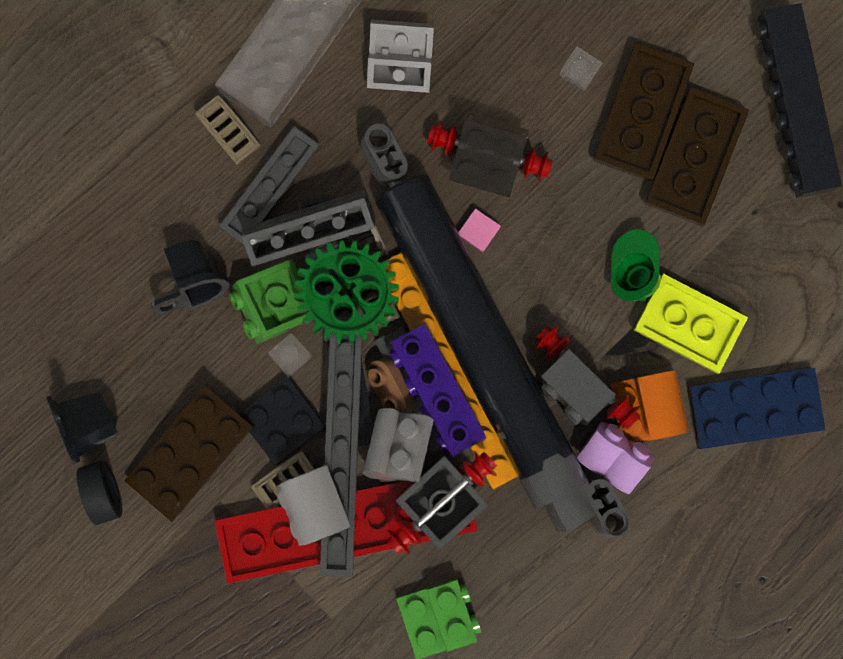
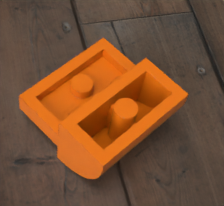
(660, 408)

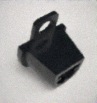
(195, 278)
(82, 423)

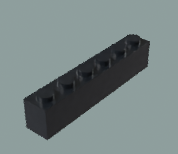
(798, 101)

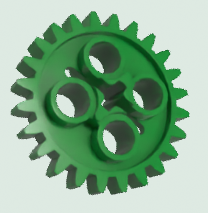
(321, 308)

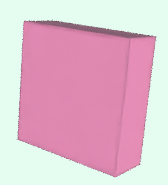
(479, 230)

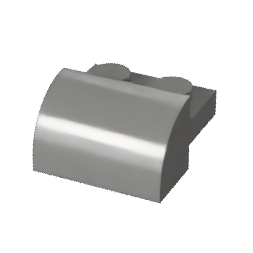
(400, 56)
(398, 446)
(312, 506)

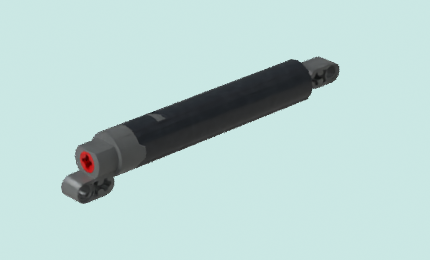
(486, 347)

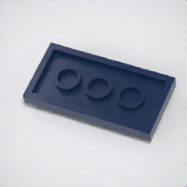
(756, 408)

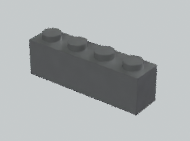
(308, 227)

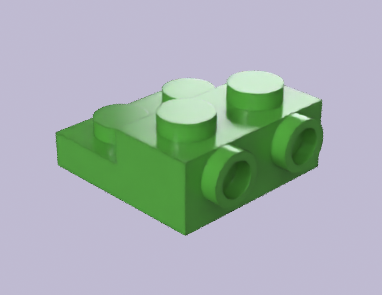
(268, 301)
(438, 618)

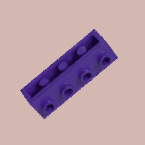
(437, 389)

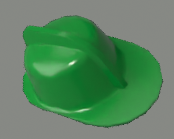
(635, 266)

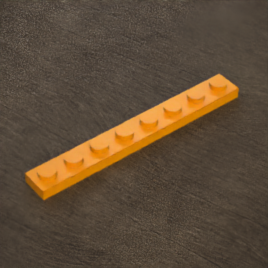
(415, 314)

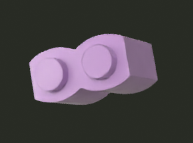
(616, 457)

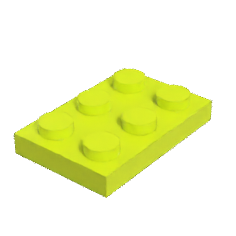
(690, 324)

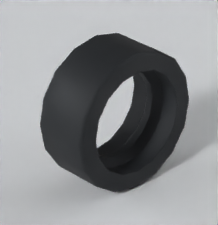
(99, 492)

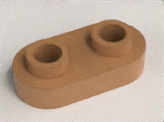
(390, 385)

